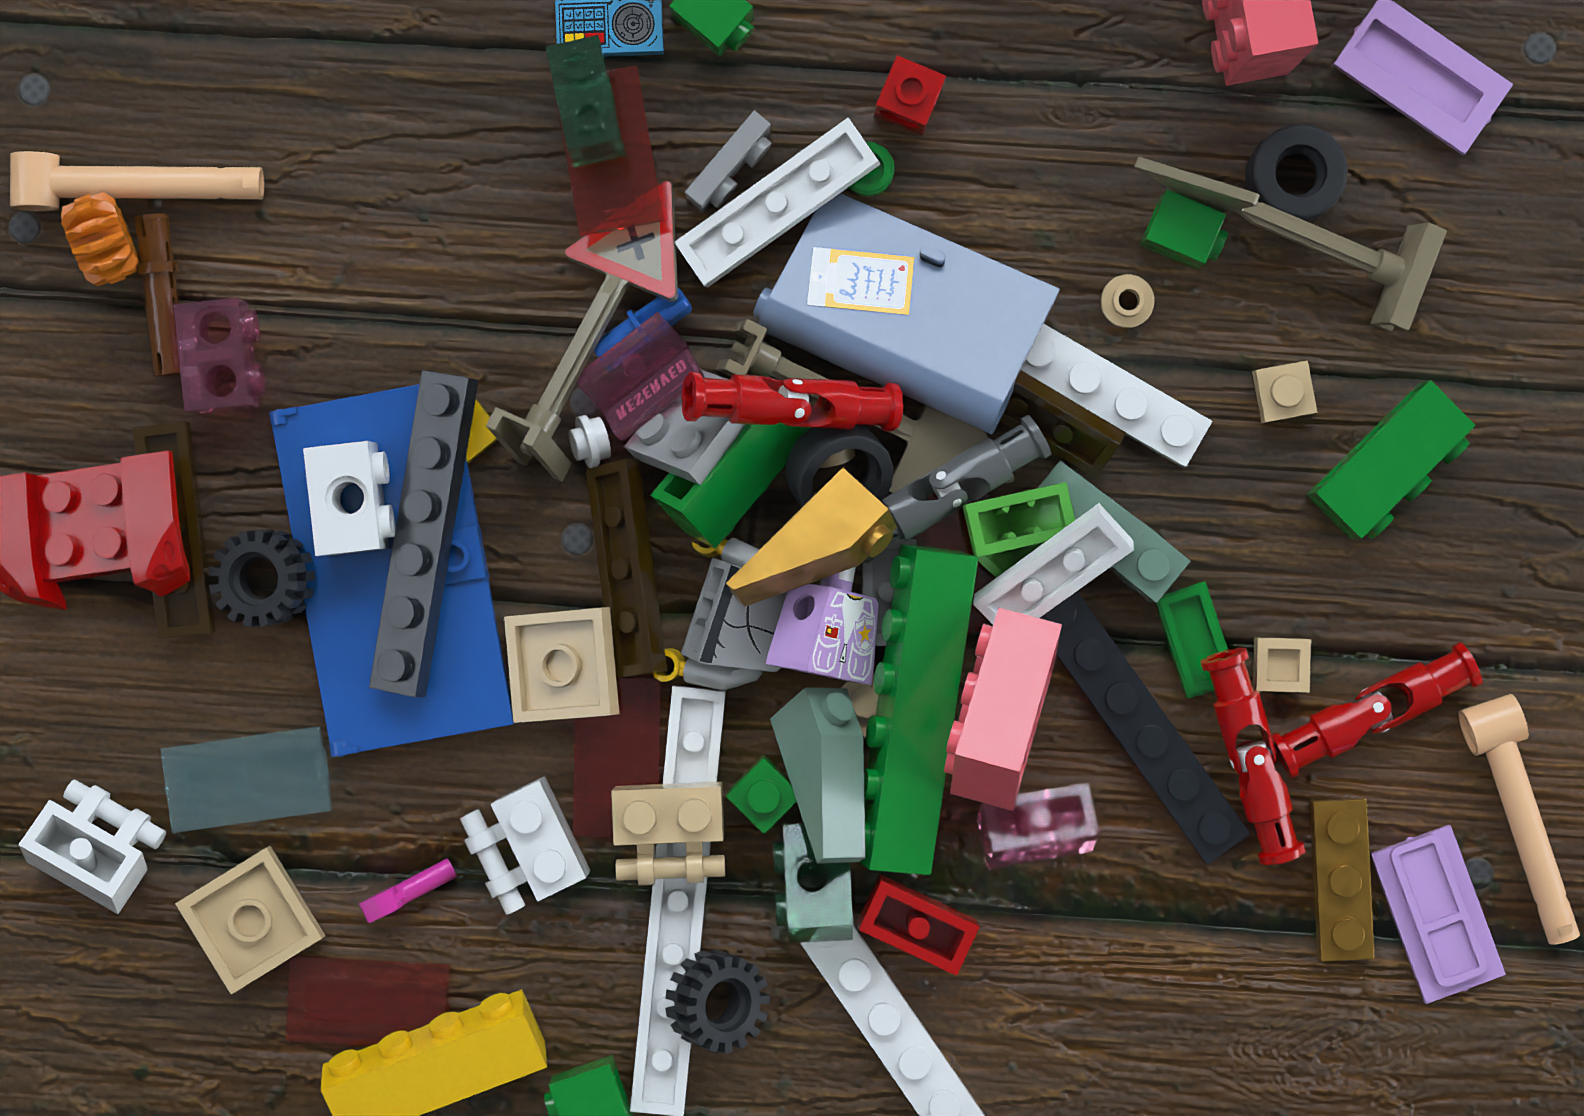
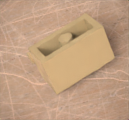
(668, 815)

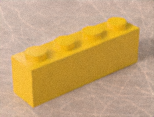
(438, 1061)

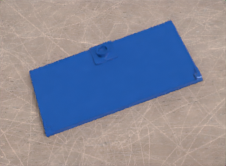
(343, 616)

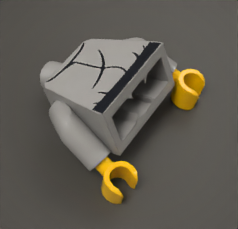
(725, 639)

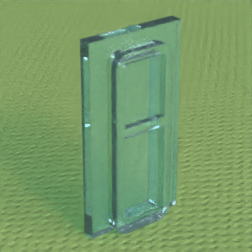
(246, 779)

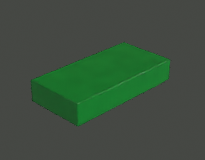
(1191, 634)

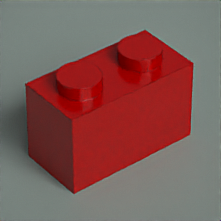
(918, 924)

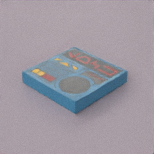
(622, 25)

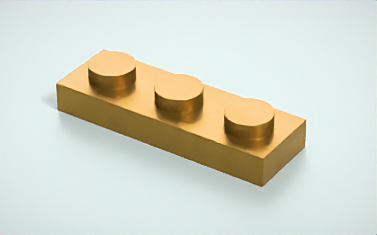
(1342, 879)

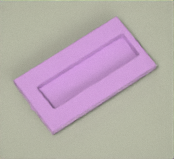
(1422, 75)
(1437, 914)

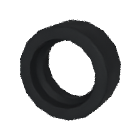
(820, 443)

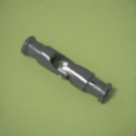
(981, 471)

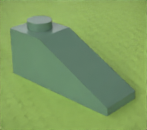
(1151, 564)
(826, 770)

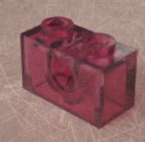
(1039, 827)

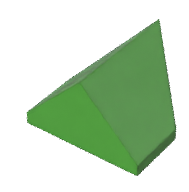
(1016, 524)

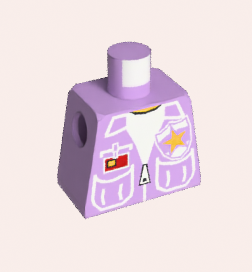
(827, 631)

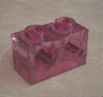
(202, 359)

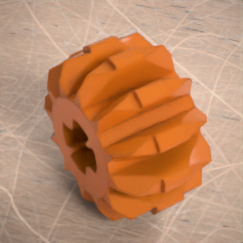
(99, 239)

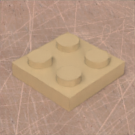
(561, 665)
(250, 919)

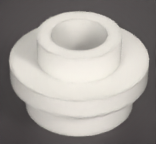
(589, 440)

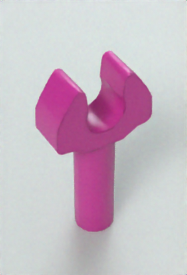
(407, 890)

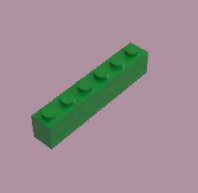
(915, 705)

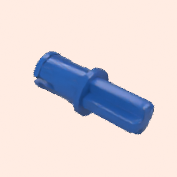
(670, 311)

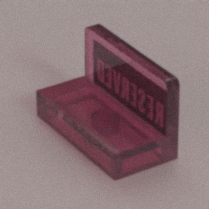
(639, 375)

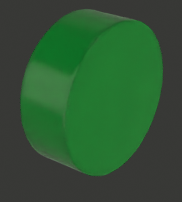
(879, 178)

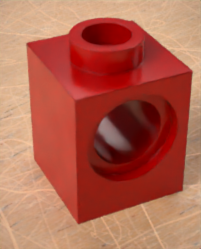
(909, 95)

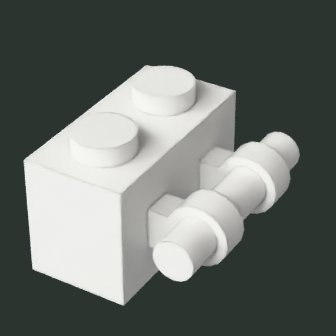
(538, 838)
(87, 856)

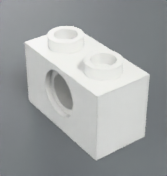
(327, 474)

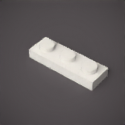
(1057, 567)

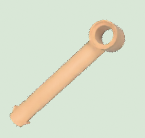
(40, 182)
(1495, 730)

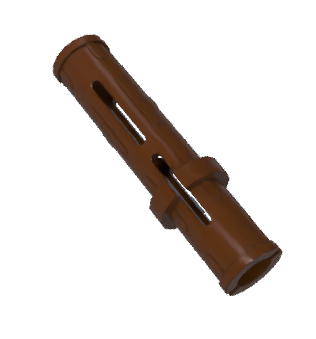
(160, 290)

